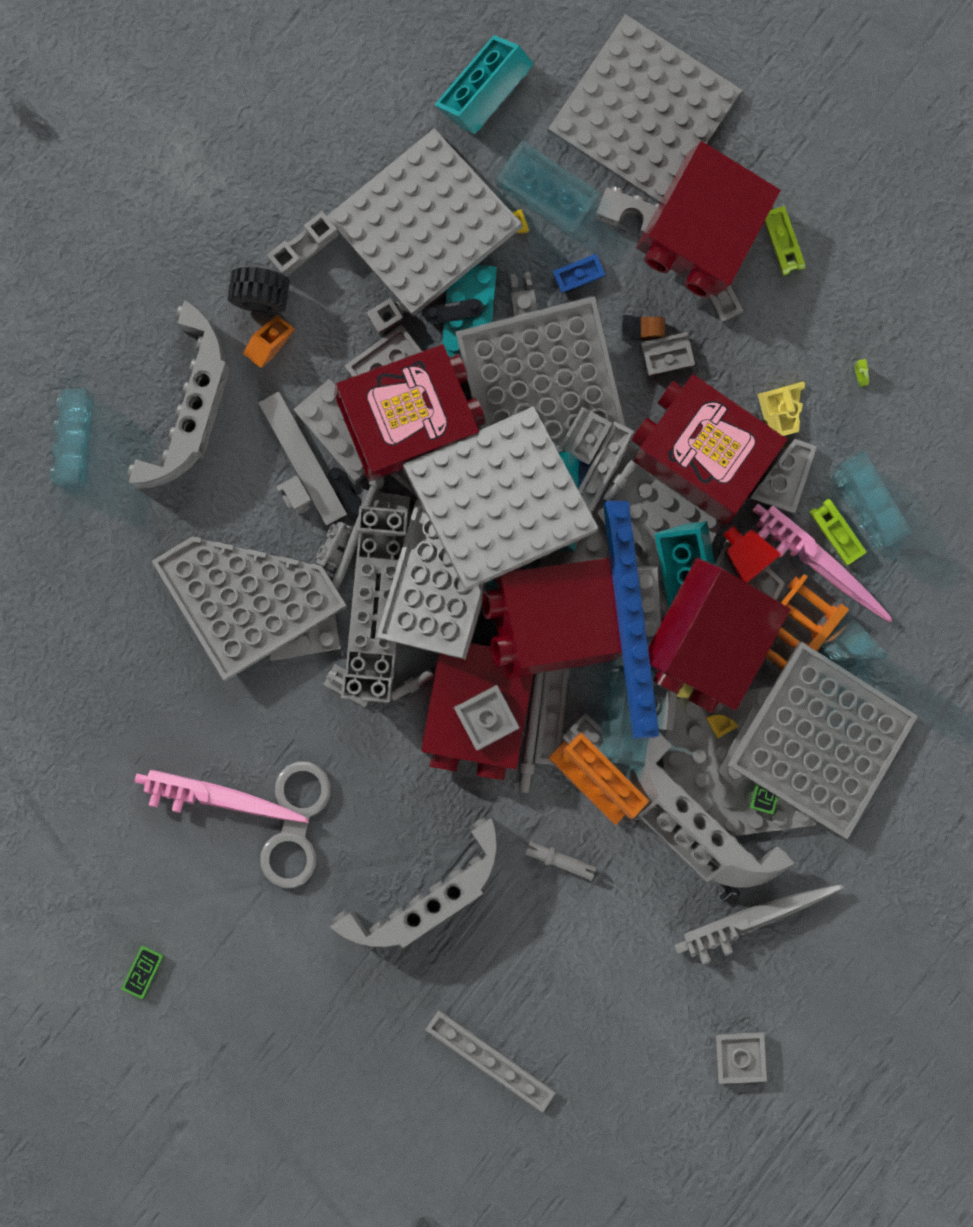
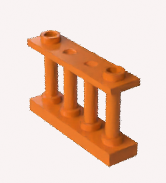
(818, 632)
(598, 779)

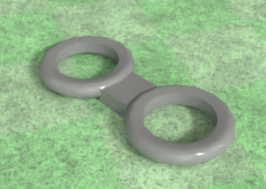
(294, 830)

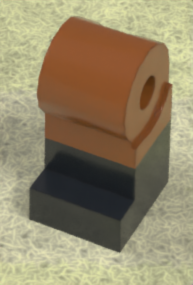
(643, 327)

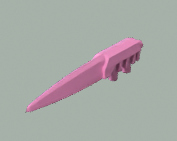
(811, 553)
(188, 790)

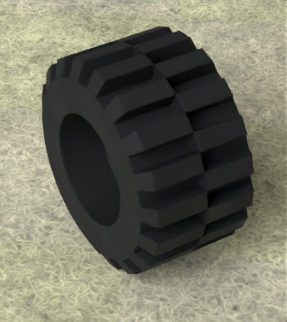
(258, 290)

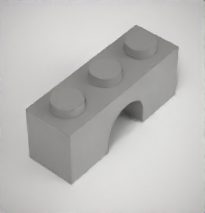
(617, 203)
(313, 238)

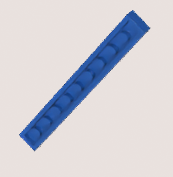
(631, 620)

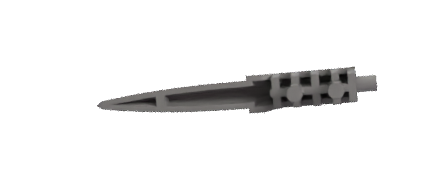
(745, 921)

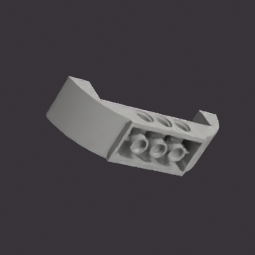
(185, 446)
(372, 659)
(694, 832)
(398, 928)

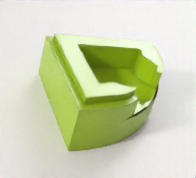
(862, 373)

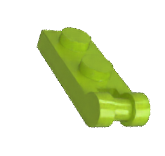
(783, 240)
(838, 532)

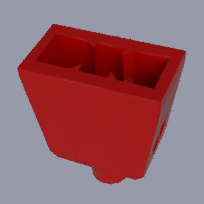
(748, 553)

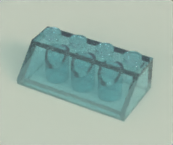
(72, 438)
(851, 644)

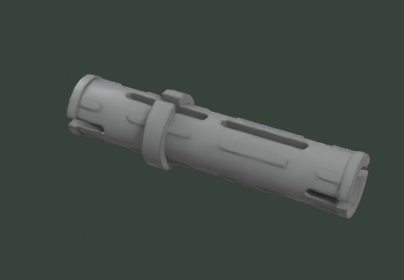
(560, 860)

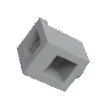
(387, 307)
(295, 495)

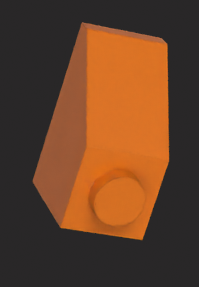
(268, 341)

